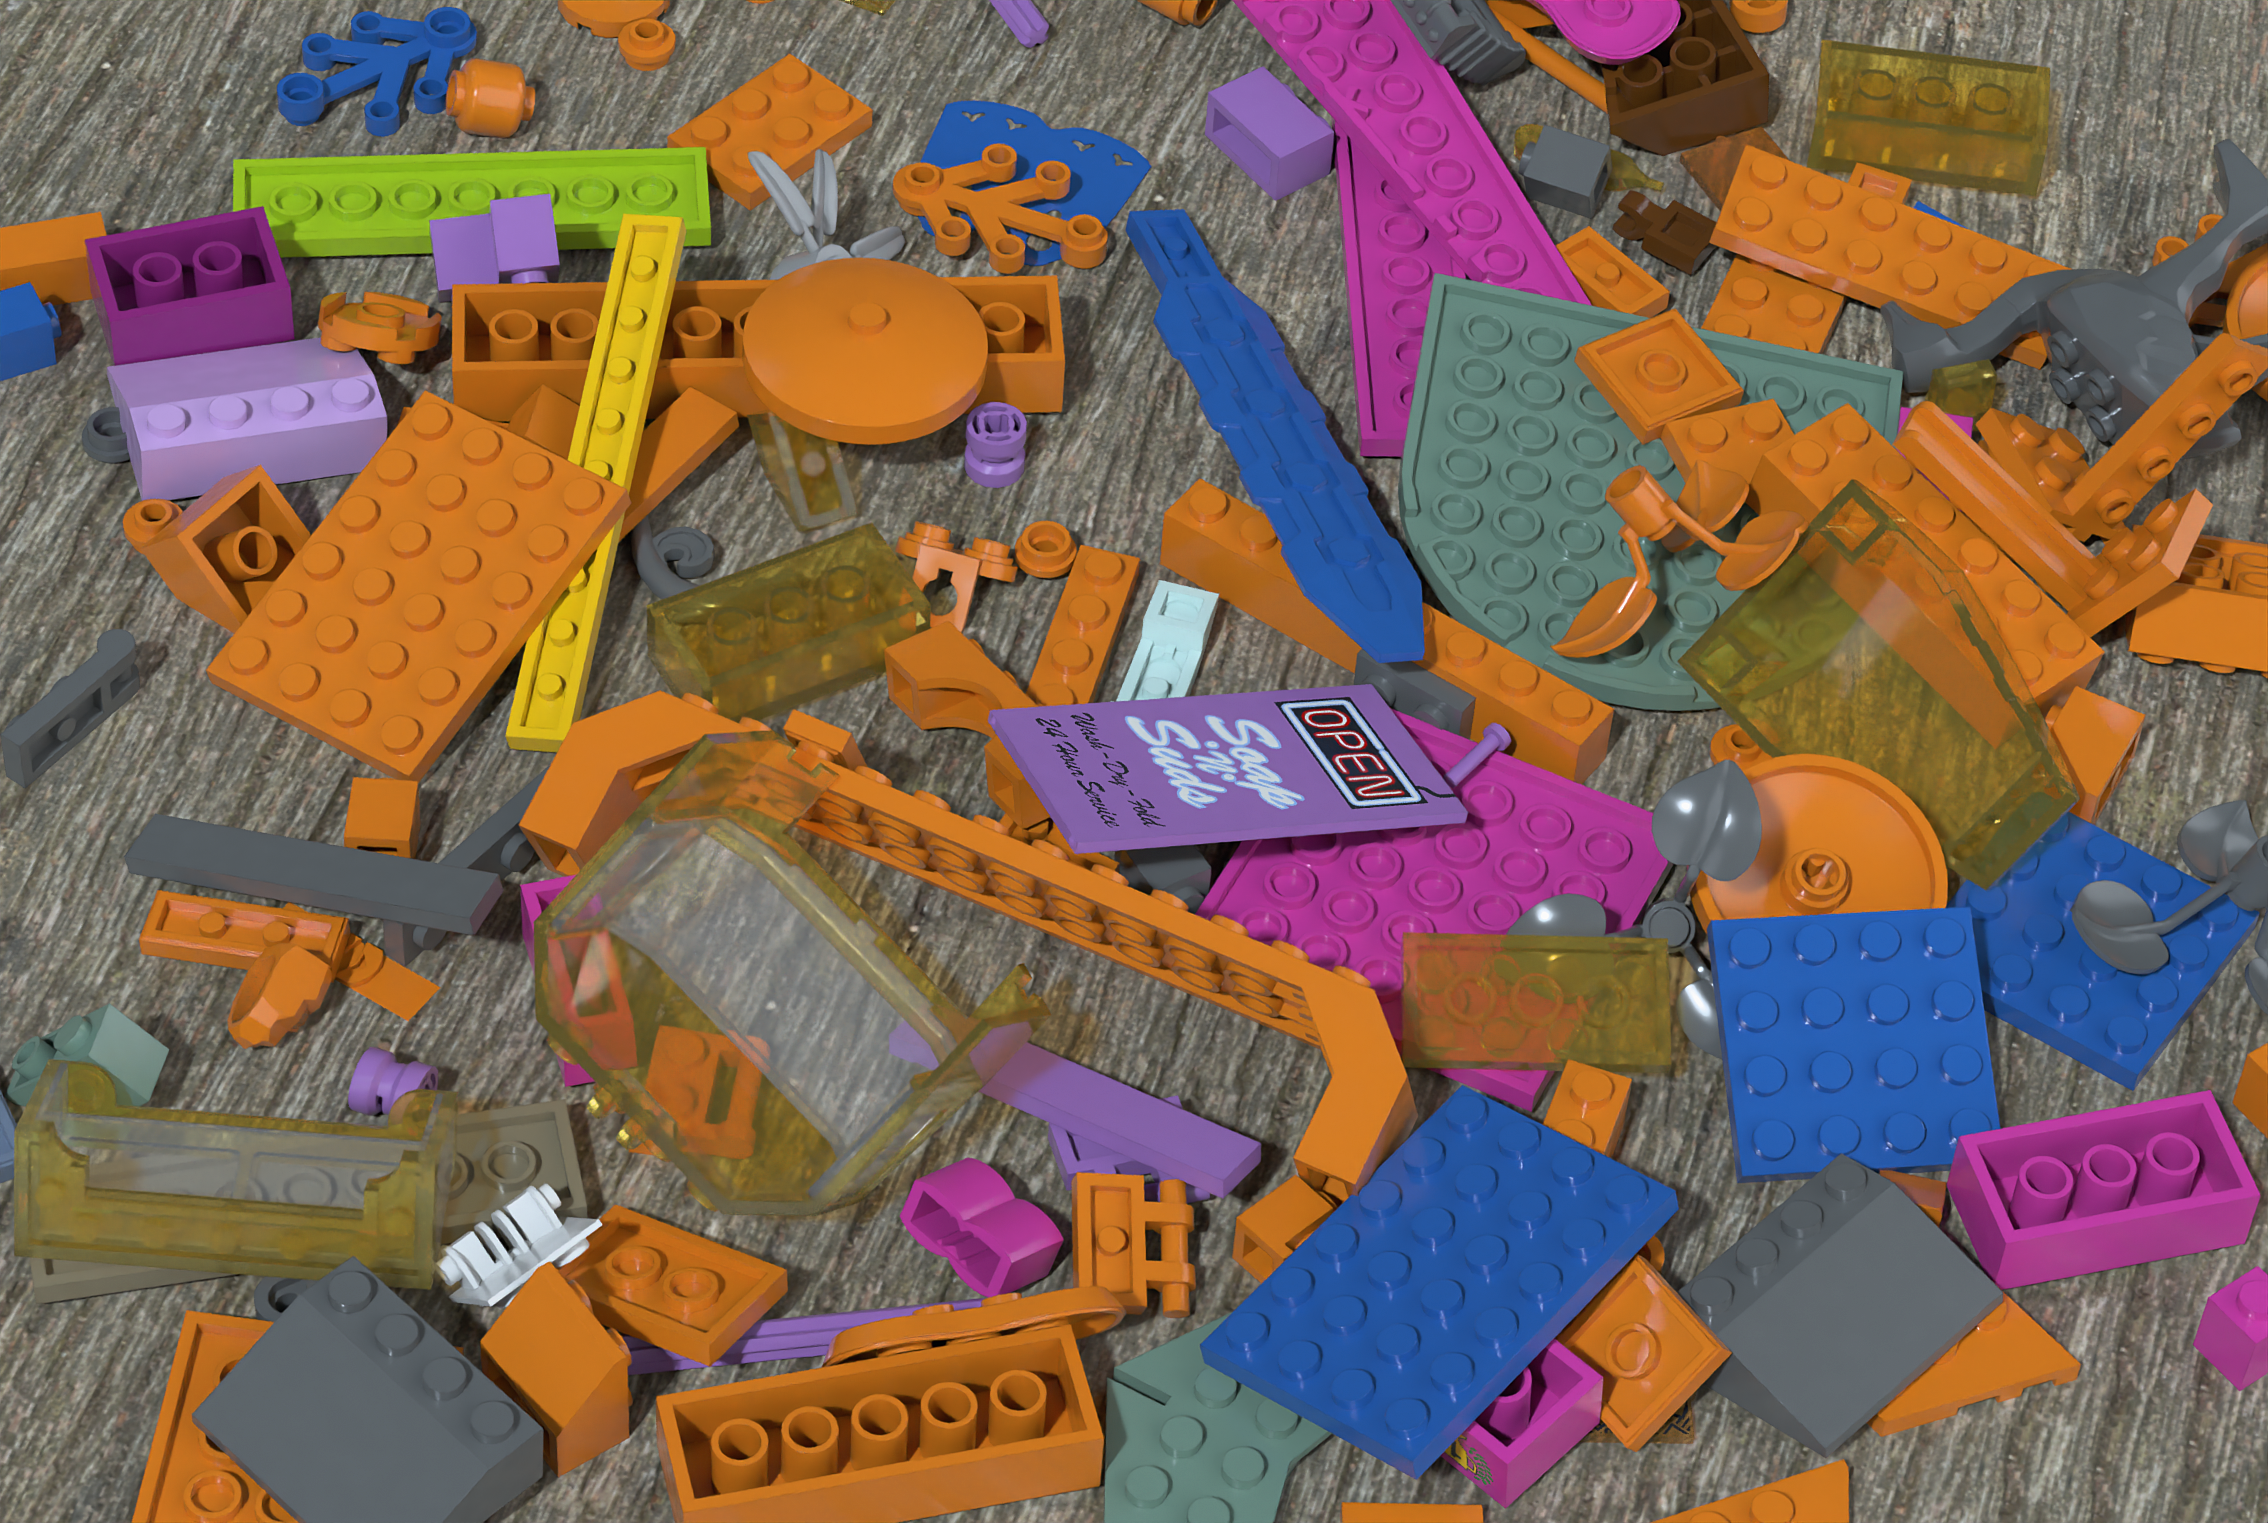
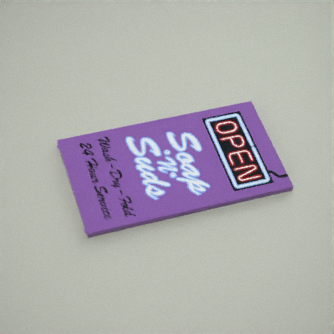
(1225, 768)

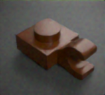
(1670, 234)

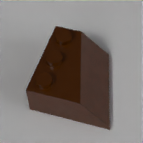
(1690, 86)

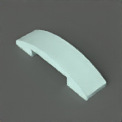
(1171, 643)

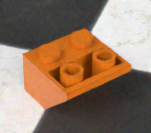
(561, 1369)

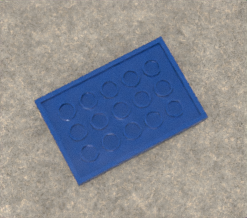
(1439, 1280)

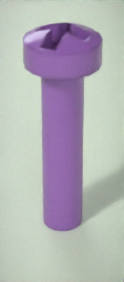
(1494, 739)

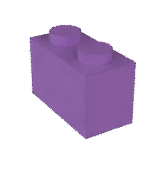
(1269, 133)

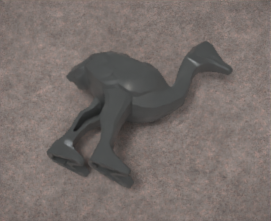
(2106, 332)

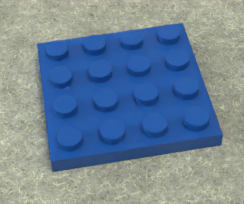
(2057, 989)
(1851, 1040)

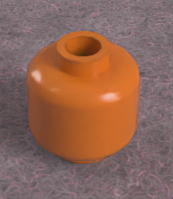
(489, 98)

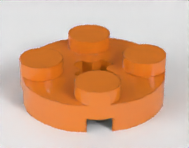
(381, 323)

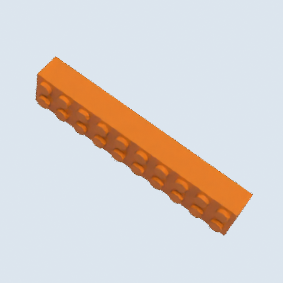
(544, 333)

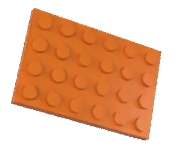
(419, 588)

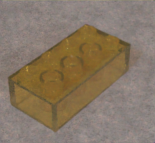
(1930, 117)
(787, 626)

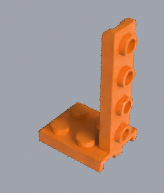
(2099, 498)
(2088, 586)

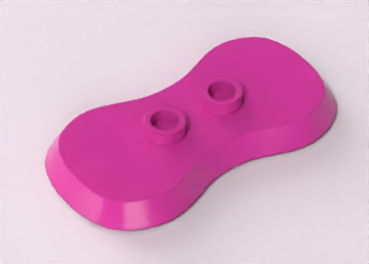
(1612, 29)

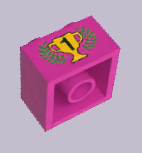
(1529, 1424)

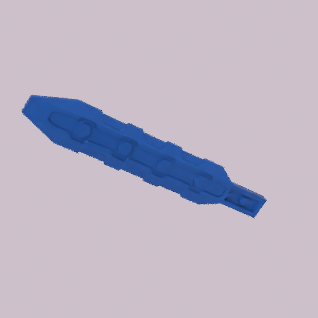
(1280, 443)

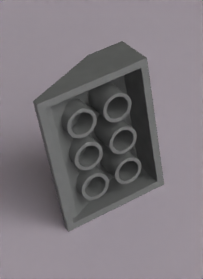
(1836, 1305)
(370, 1414)

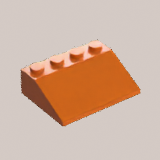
(2210, 612)

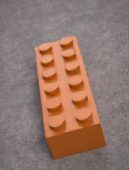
(1843, 446)
(886, 1436)

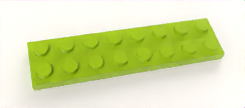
(388, 199)

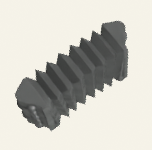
(1463, 37)

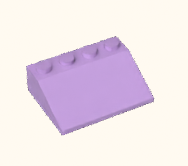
(222, 412)

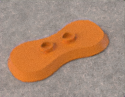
(1085, 1308)

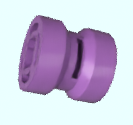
(995, 444)
(382, 1080)

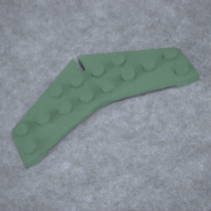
(1195, 1441)

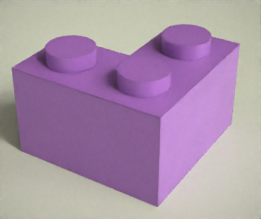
(500, 247)

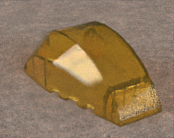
(1891, 662)

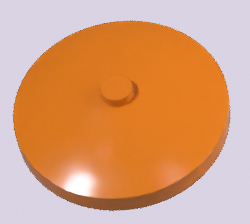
(864, 351)
(1829, 845)

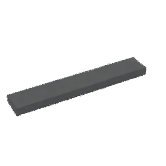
(314, 874)

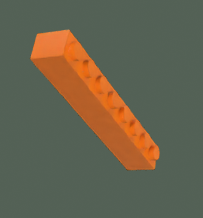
(1238, 555)

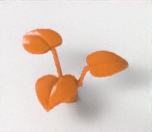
(1703, 507)

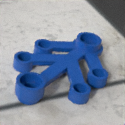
(441, 38)

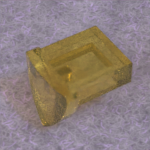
(1964, 389)

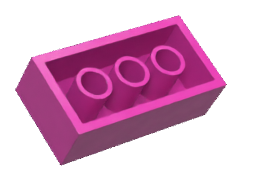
(2102, 1190)

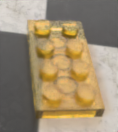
(1535, 1002)

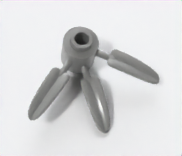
(820, 217)

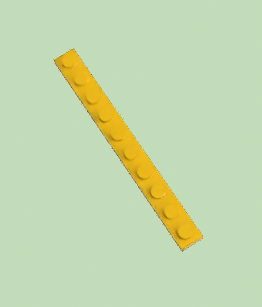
(606, 443)

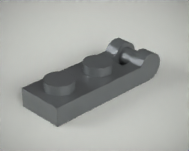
(71, 708)

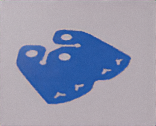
(1095, 181)

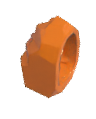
(277, 995)

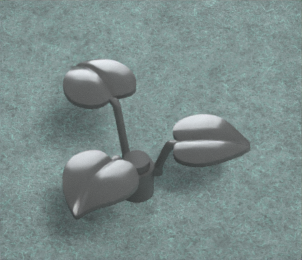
(1699, 823)
(2216, 847)

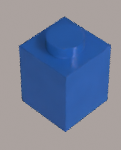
(26, 332)

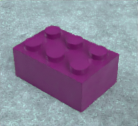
(190, 287)

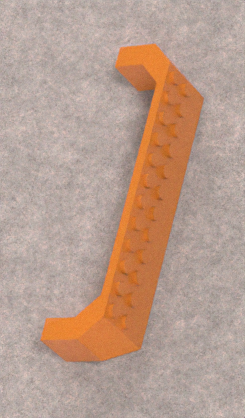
(1368, 1107)

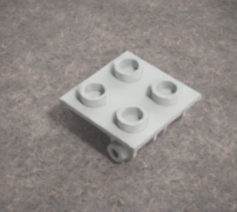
(544, 1240)

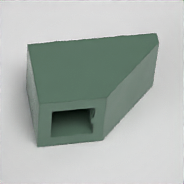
(99, 1038)

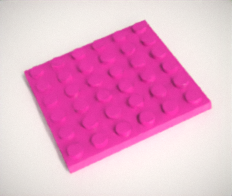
(1521, 843)

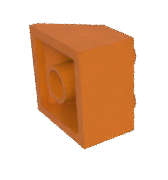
(228, 547)

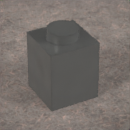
(1566, 170)
(1170, 869)

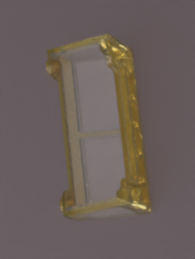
(229, 1187)

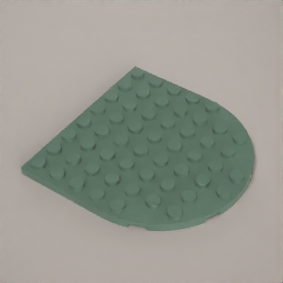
(1514, 471)

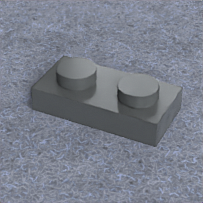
(1418, 693)

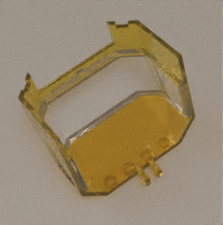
(751, 999)

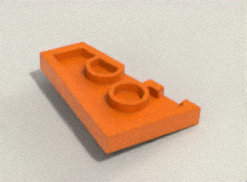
(1990, 1361)

